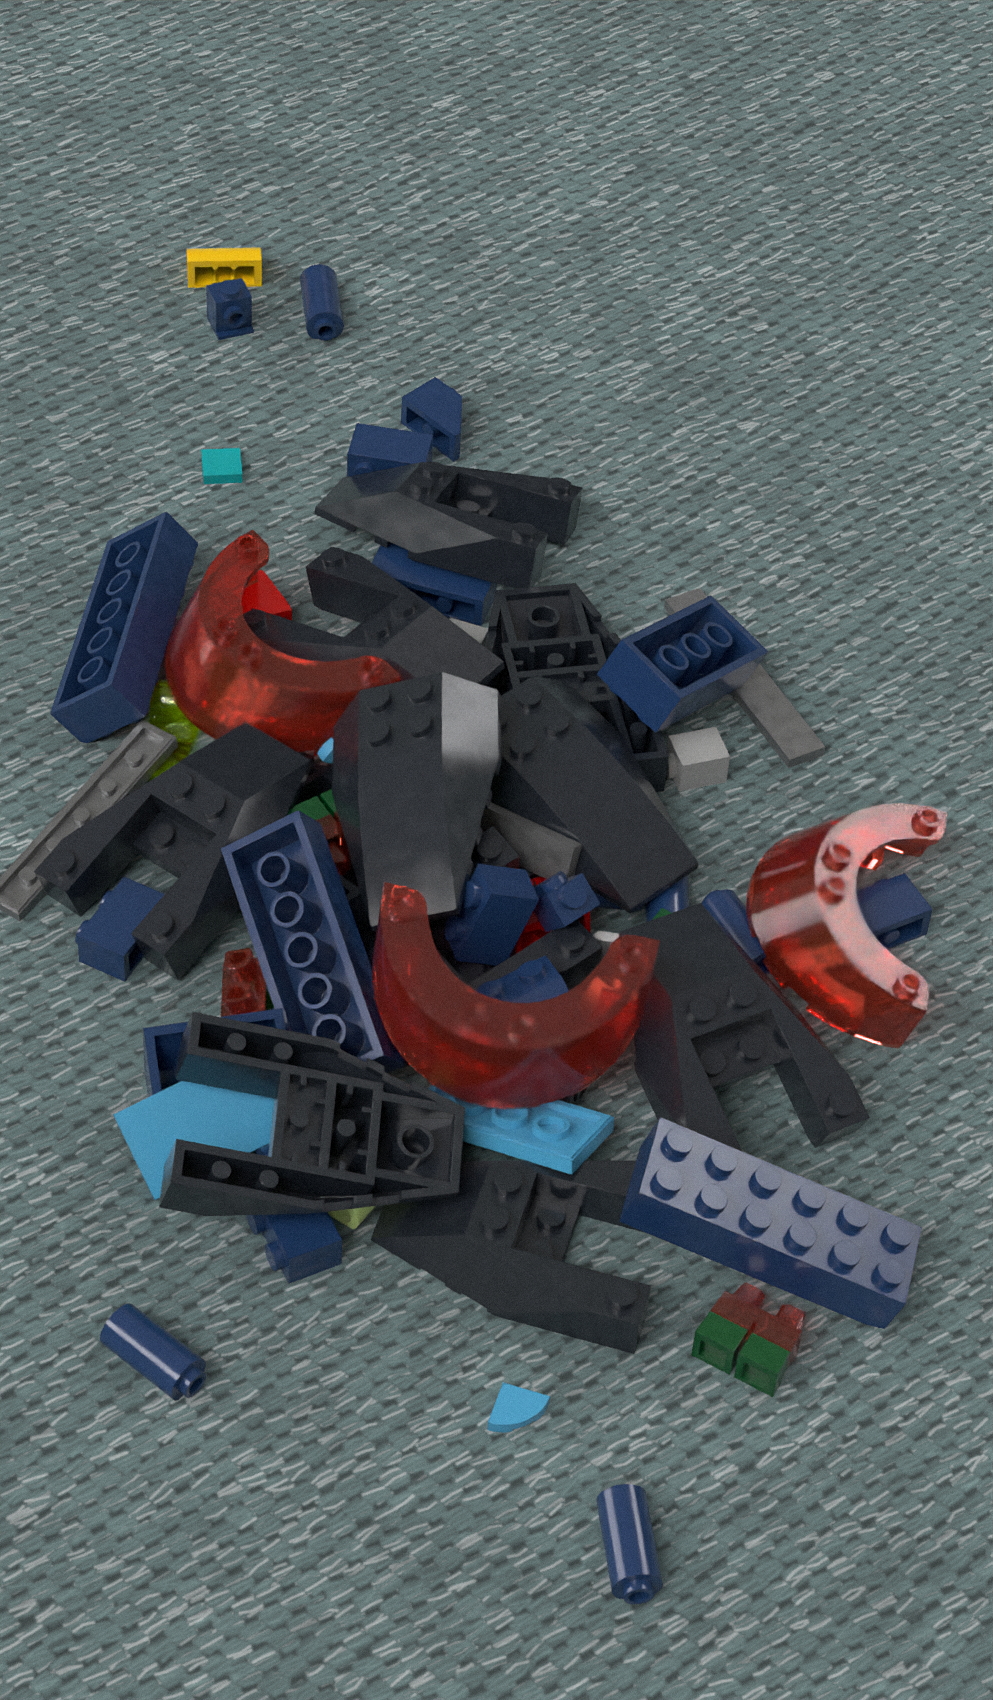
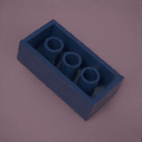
(682, 663)

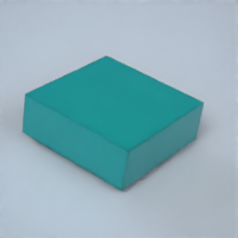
(221, 466)

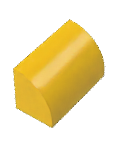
(220, 264)

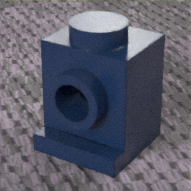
(229, 308)
(563, 900)

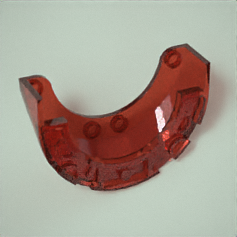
(231, 677)
(814, 932)
(495, 1048)

